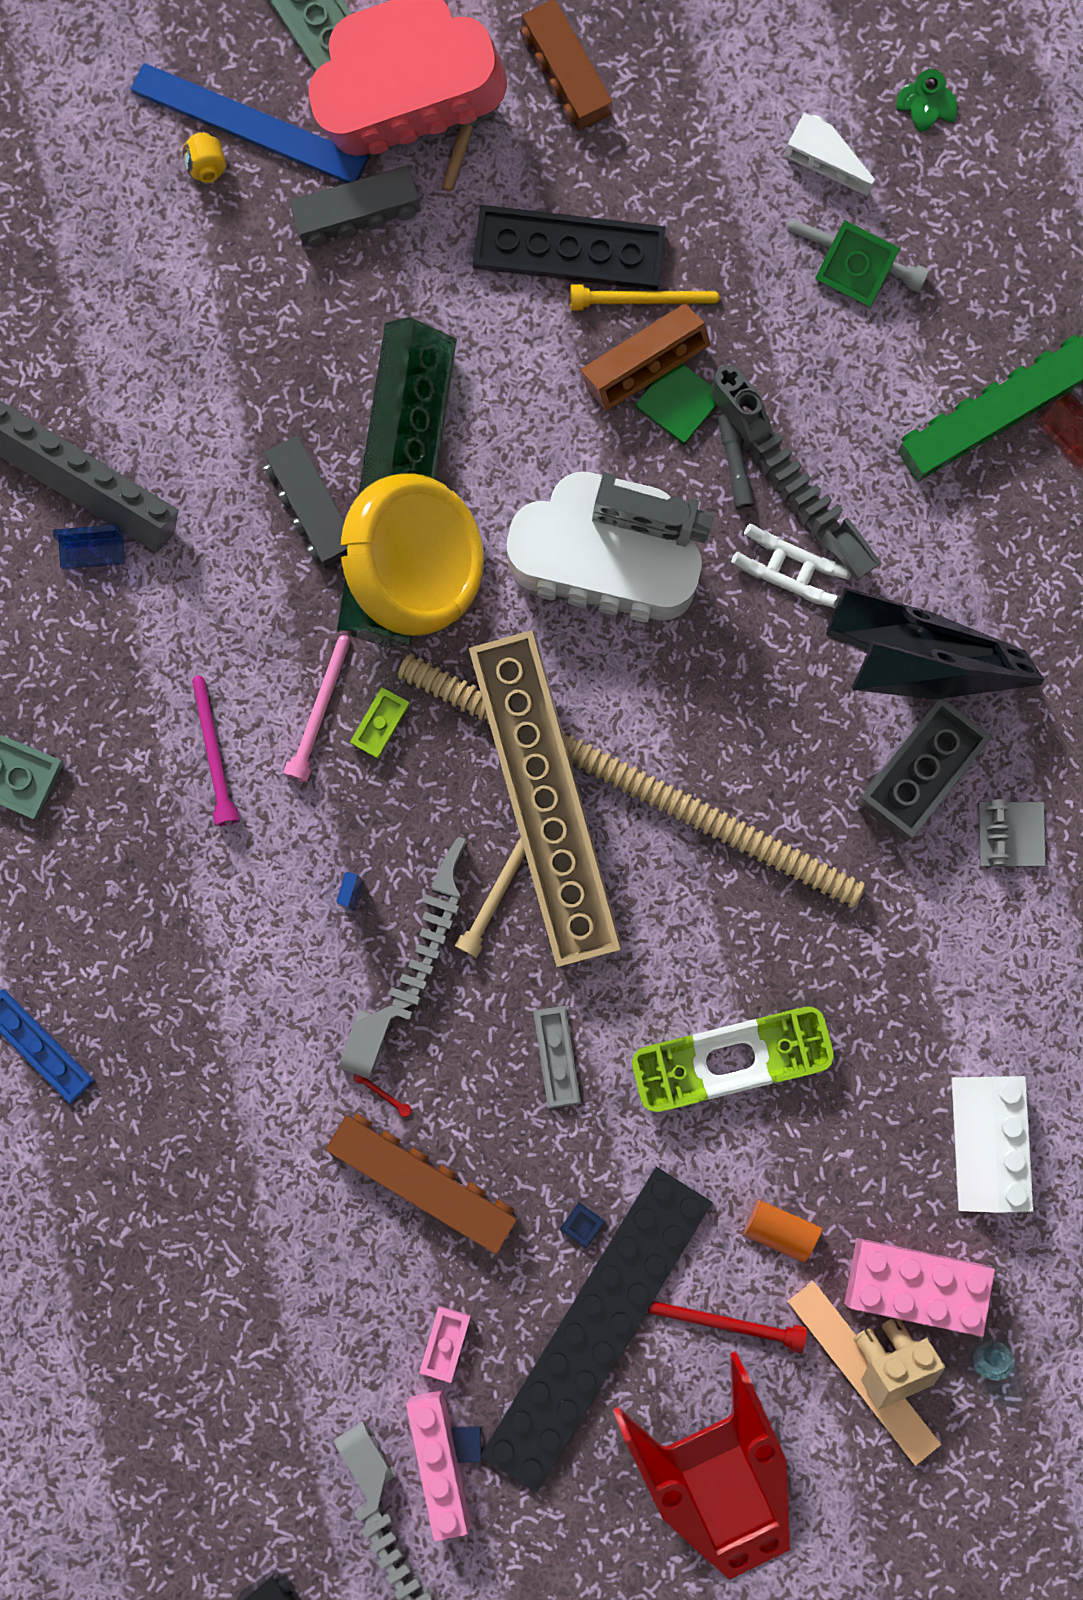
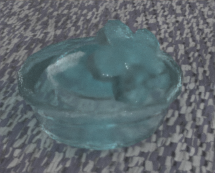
(993, 1360)

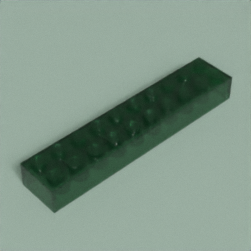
(402, 432)

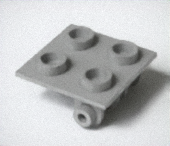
(1011, 833)

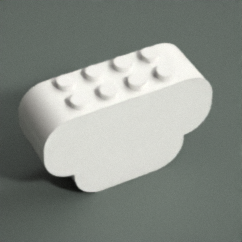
(570, 556)

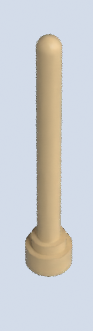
(472, 939)

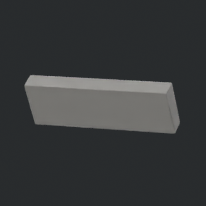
(556, 1057)

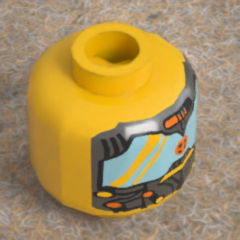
(203, 157)

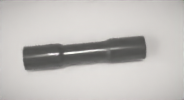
(739, 480)

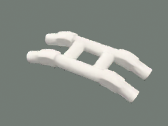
(781, 550)

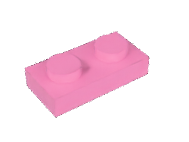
(444, 1344)

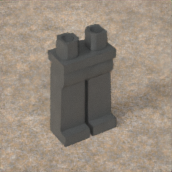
(650, 514)

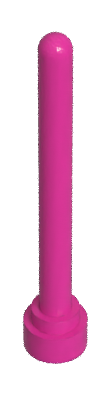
(224, 809)

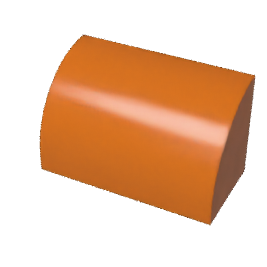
(782, 1231)

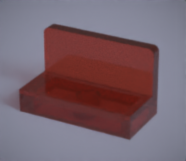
(1065, 426)

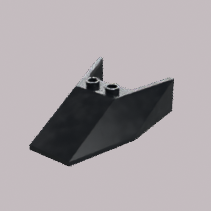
(925, 653)

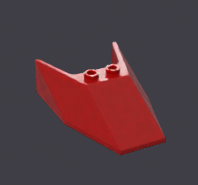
(722, 1483)

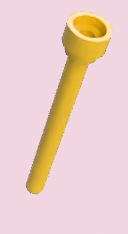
(583, 297)

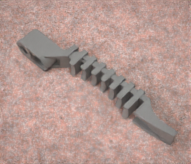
(369, 1029)
(366, 1463)

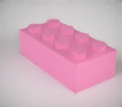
(919, 1287)

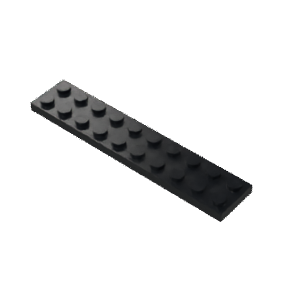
(596, 1329)

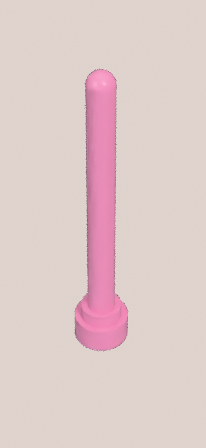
(299, 765)

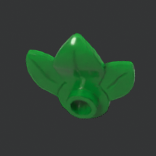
(927, 104)

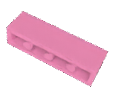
(438, 1465)

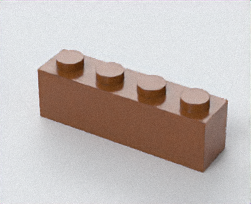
(566, 65)
(645, 356)

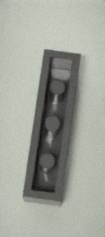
(355, 206)
(309, 499)

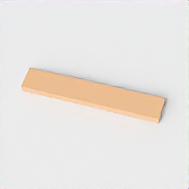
(839, 1343)

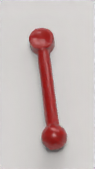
(403, 1109)

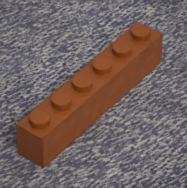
(422, 1183)

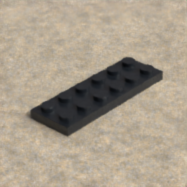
(568, 247)

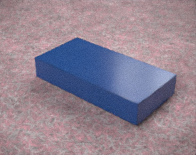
(349, 891)

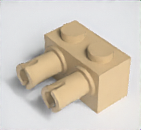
(899, 1373)

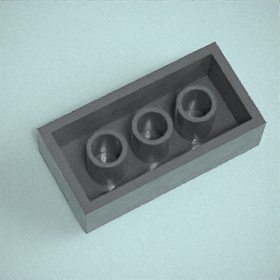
(923, 769)

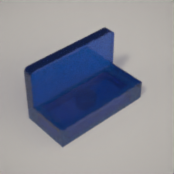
(90, 546)

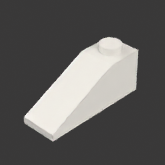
(824, 151)

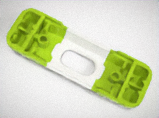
(783, 1047)

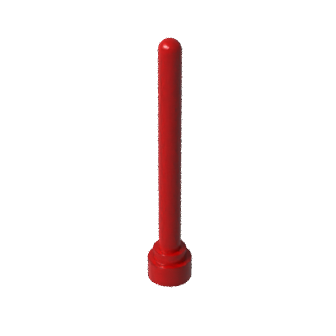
(791, 1337)

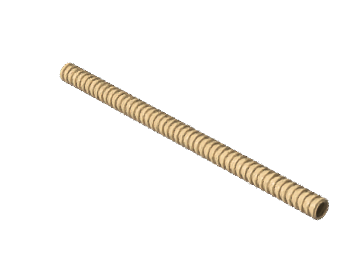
(654, 792)

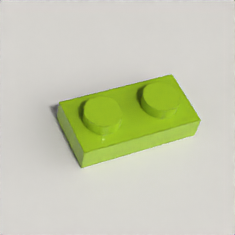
(380, 723)

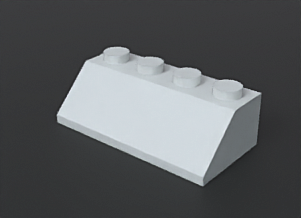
(992, 1144)

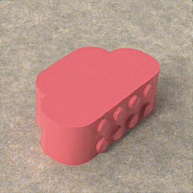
(404, 75)

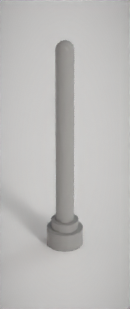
(912, 276)

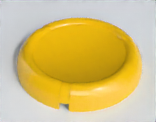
(412, 554)

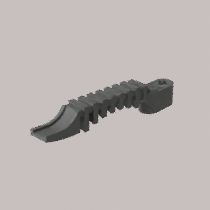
(733, 390)

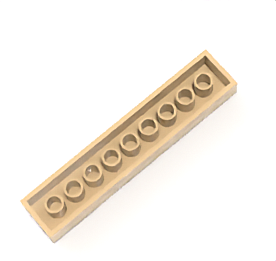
(545, 798)

